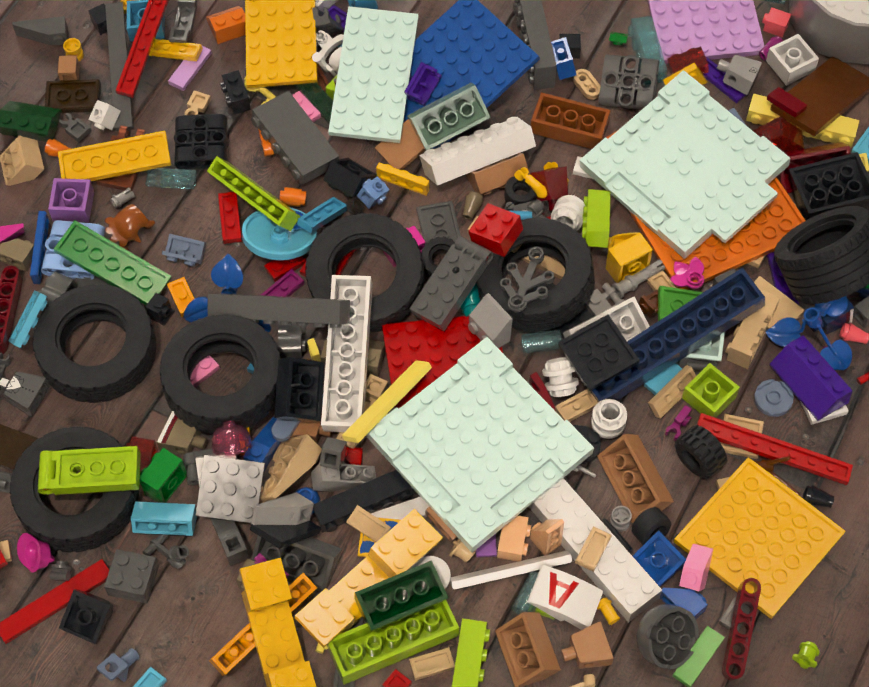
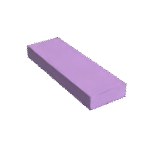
(188, 70)

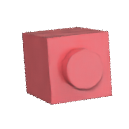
(776, 22)

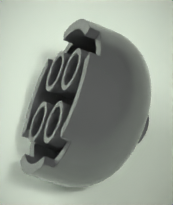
(662, 631)

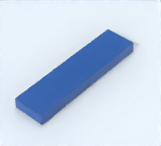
(39, 247)

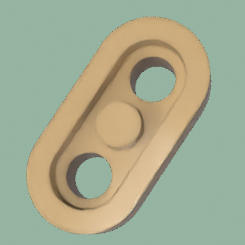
(588, 85)

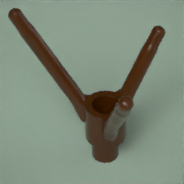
(768, 465)

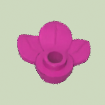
(686, 273)

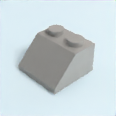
(490, 321)

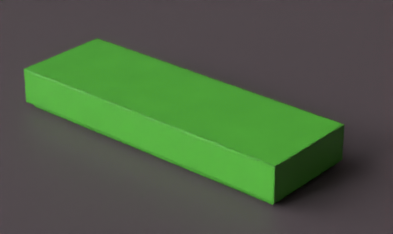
(703, 651)

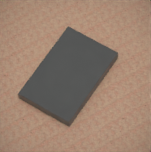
(438, 221)

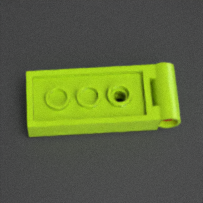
(99, 470)

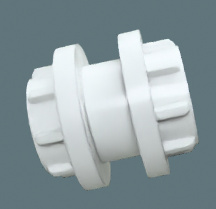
(569, 210)
(560, 377)
(609, 409)

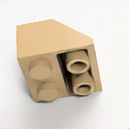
(21, 161)

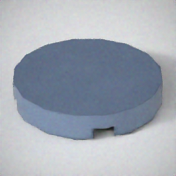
(773, 398)

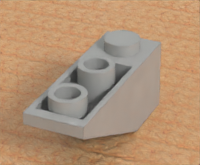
(343, 479)
(286, 510)

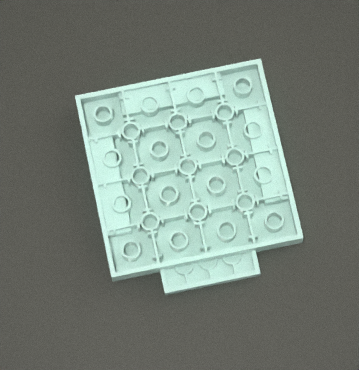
(687, 167)

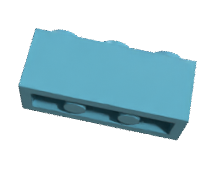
(163, 518)

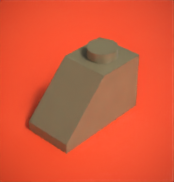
(17, 253)

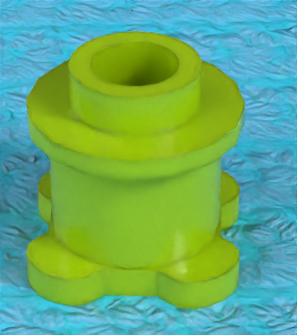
(807, 655)

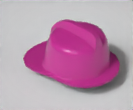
(33, 552)

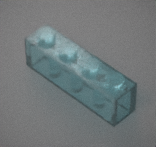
(647, 43)

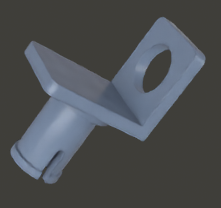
(118, 665)

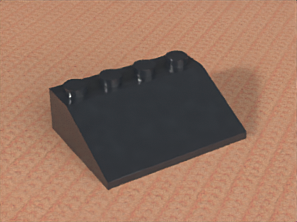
(830, 185)

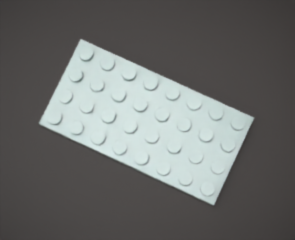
(373, 74)

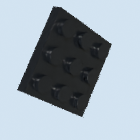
(598, 352)

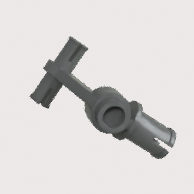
(535, 206)
(174, 555)

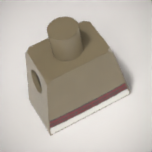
(179, 437)

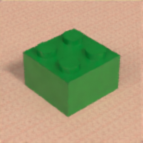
(162, 476)

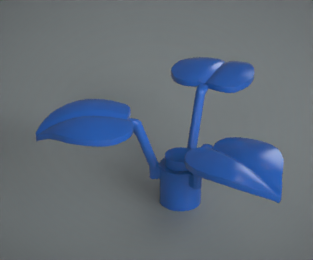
(224, 274)
(788, 329)

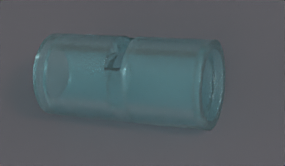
(540, 341)
(521, 603)

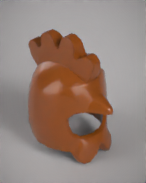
(126, 225)

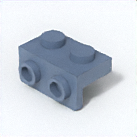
(185, 249)

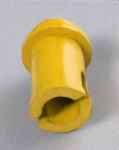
(608, 611)

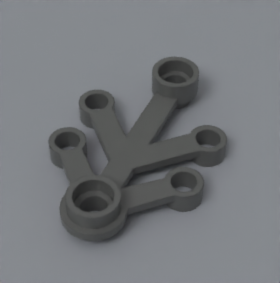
(527, 282)

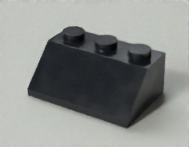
(299, 389)

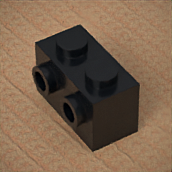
(236, 92)

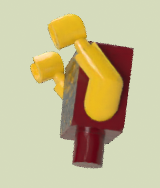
(548, 183)

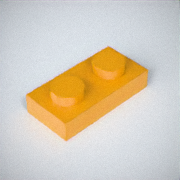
(181, 294)

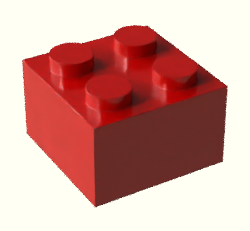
(496, 229)

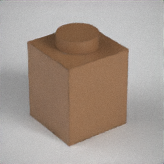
(68, 67)

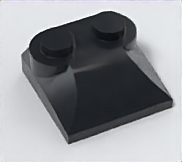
(86, 615)

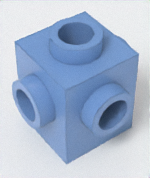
(373, 192)

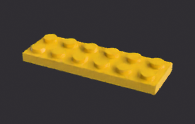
(115, 157)

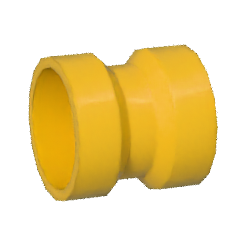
(73, 47)

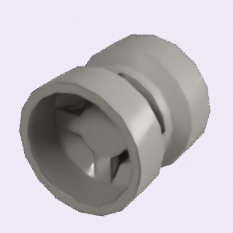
(623, 515)

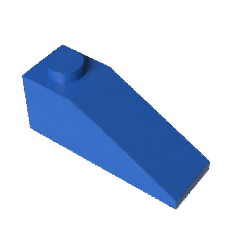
(263, 446)

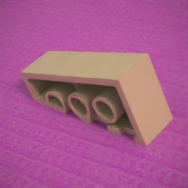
(751, 331)

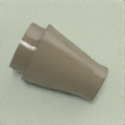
(472, 204)

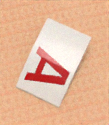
(565, 597)

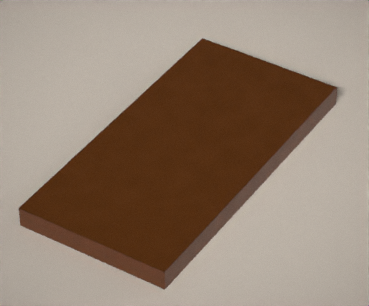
(828, 95)

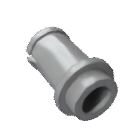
(121, 198)

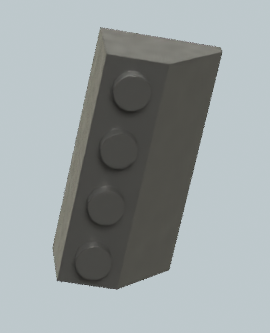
(320, 557)

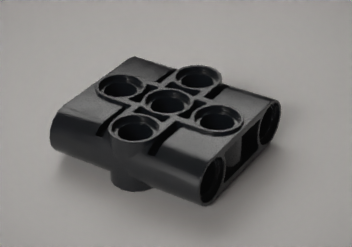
(193, 130)

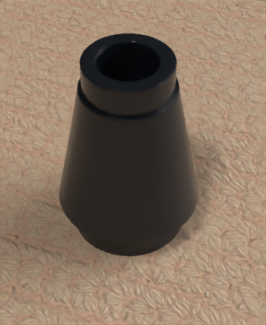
(817, 497)

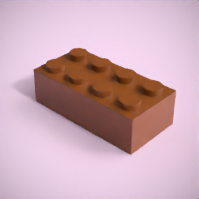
(569, 121)

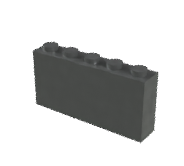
(294, 137)

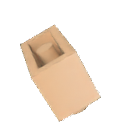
(512, 539)

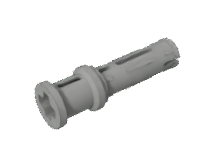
(631, 282)

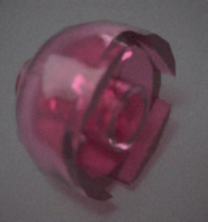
(231, 439)

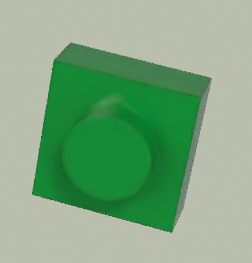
(618, 38)

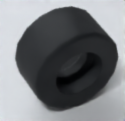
(514, 185)
(649, 523)

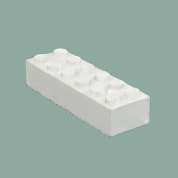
(477, 150)

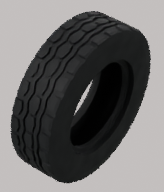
(374, 232)
(564, 299)
(213, 336)
(103, 380)
(61, 531)

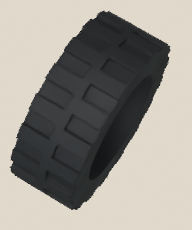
(432, 246)

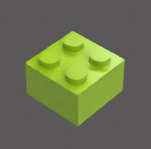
(710, 391)

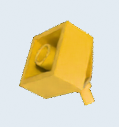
(627, 255)

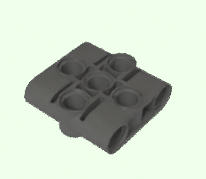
(612, 68)

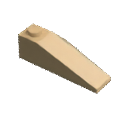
(291, 462)

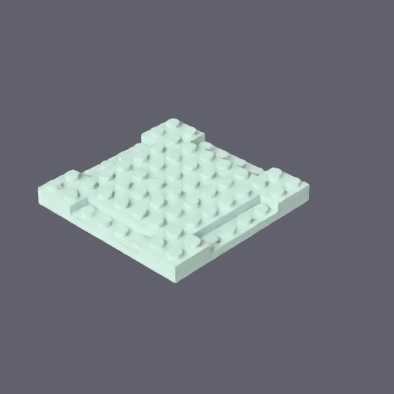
(479, 444)

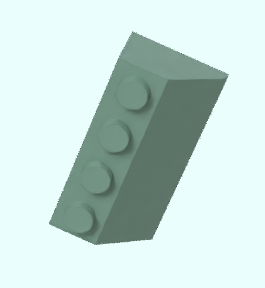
(449, 116)

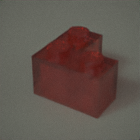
(782, 134)

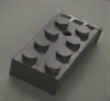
(445, 289)

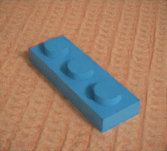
(322, 215)

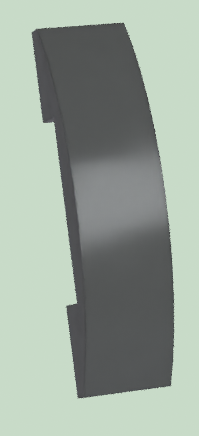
(184, 21)

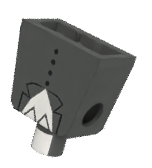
(25, 391)

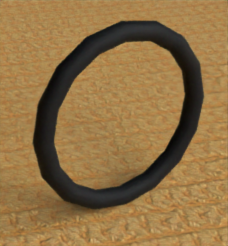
(617, 534)

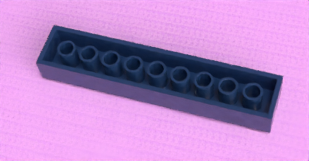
(685, 332)

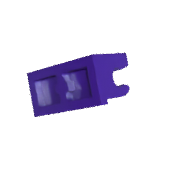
(422, 84)

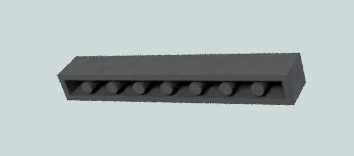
(281, 309)

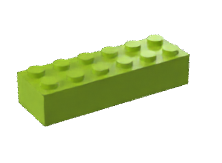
(367, 651)

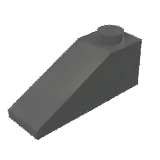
(47, 30)

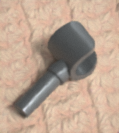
(4, 363)

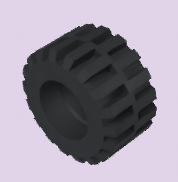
(700, 452)

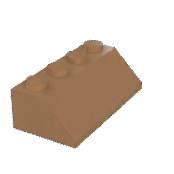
(634, 475)

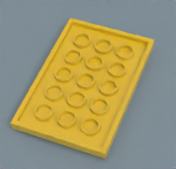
(280, 42)

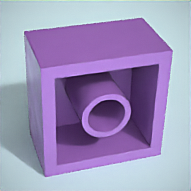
(71, 200)

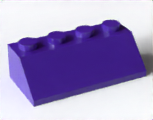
(811, 378)

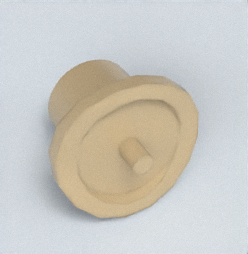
(461, 551)

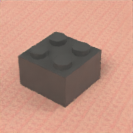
(131, 576)

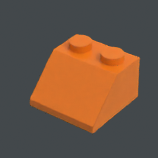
(227, 24)

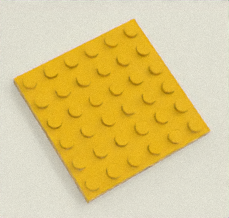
(761, 534)

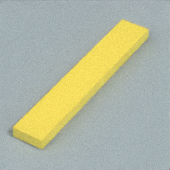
(386, 402)

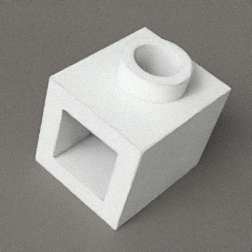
(104, 115)

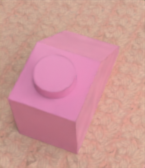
(696, 568)

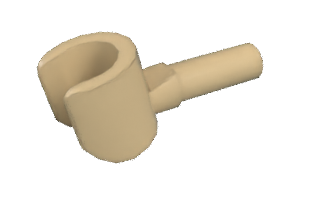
(589, 681)

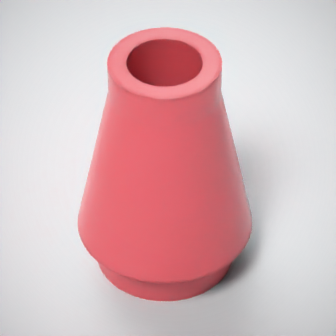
(852, 333)

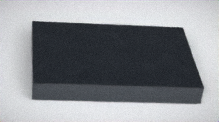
(286, 534)

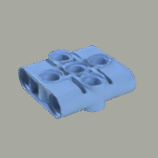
(54, 262)

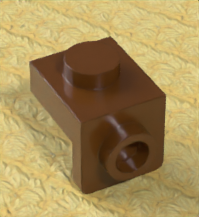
(649, 304)

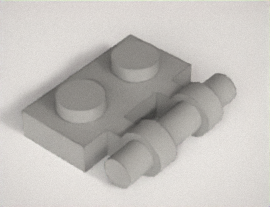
(598, 302)

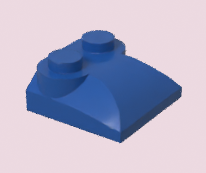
(660, 558)

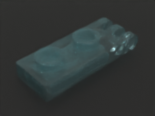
(171, 178)

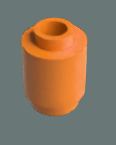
(293, 197)

